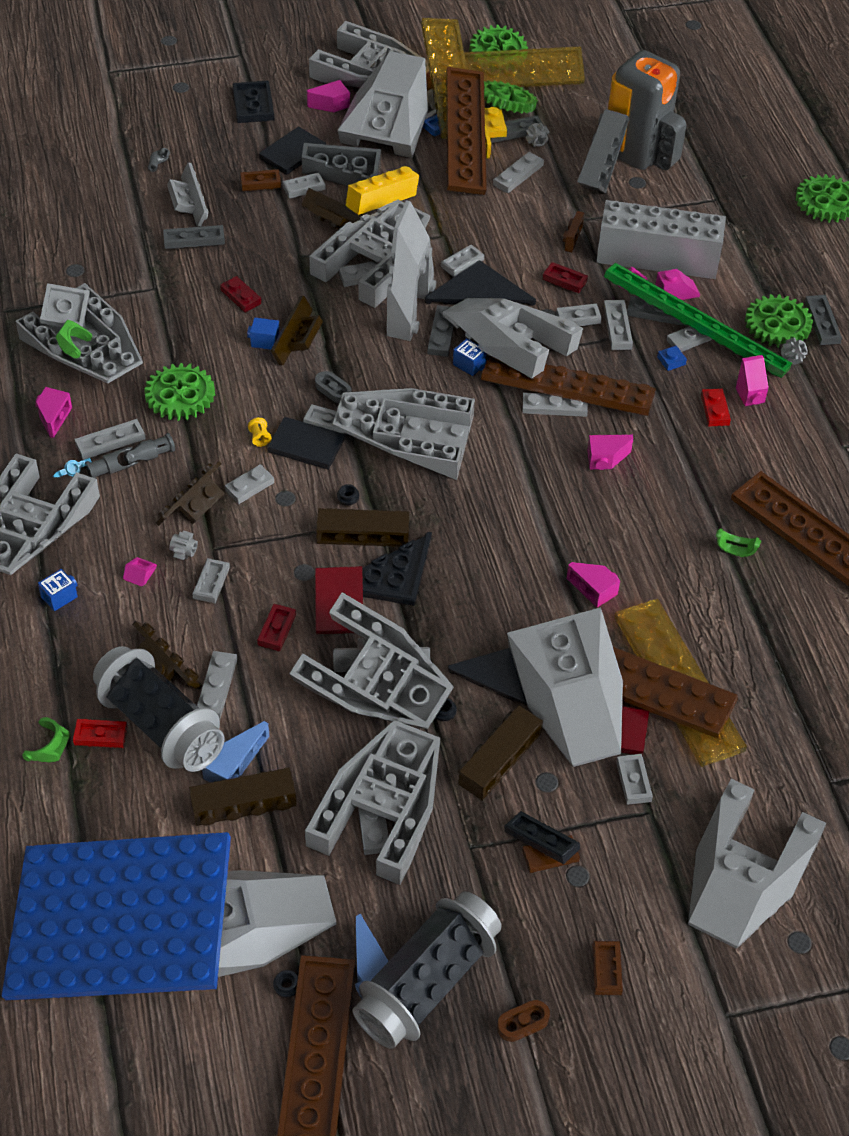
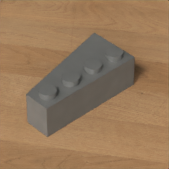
(604, 151)
(341, 163)

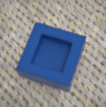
(432, 126)
(671, 358)

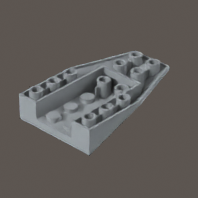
(389, 105)
(103, 357)
(410, 424)
(572, 684)
(270, 916)

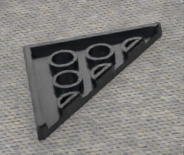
(479, 282)
(398, 574)
(493, 672)

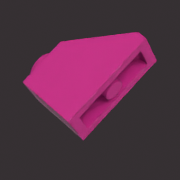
(329, 97)
(677, 284)
(752, 381)
(53, 409)
(608, 450)
(594, 582)

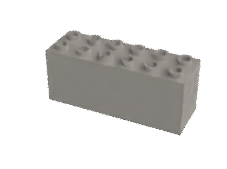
(661, 239)

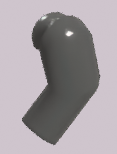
(157, 158)

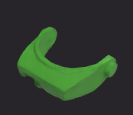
(64, 340)
(751, 543)
(55, 748)

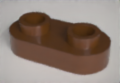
(521, 1019)

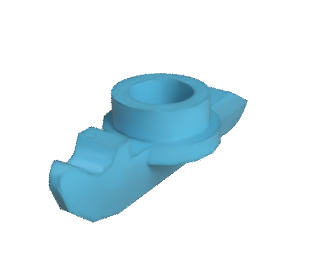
(71, 468)

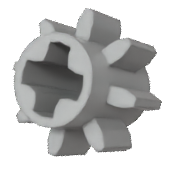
(537, 134)
(794, 351)
(183, 545)

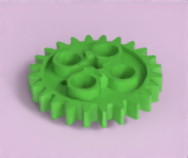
(505, 40)
(509, 97)
(824, 198)
(778, 320)
(179, 391)

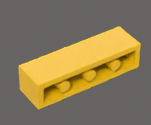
(382, 190)

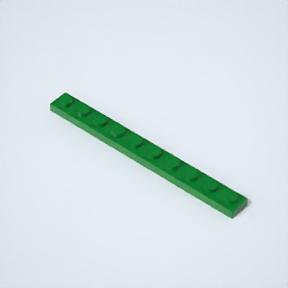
(696, 319)

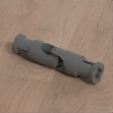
(145, 450)

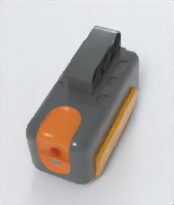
(647, 94)

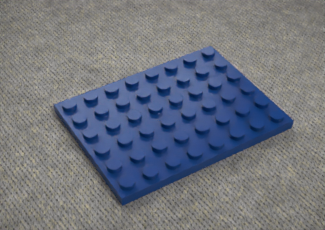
(119, 917)

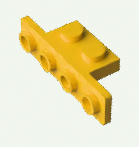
(494, 126)

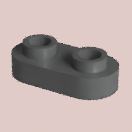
(331, 385)

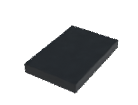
(253, 101)
(287, 151)
(306, 443)

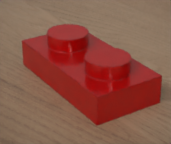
(715, 407)
(100, 733)

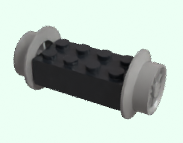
(181, 729)
(426, 969)

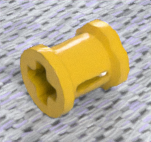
(259, 432)

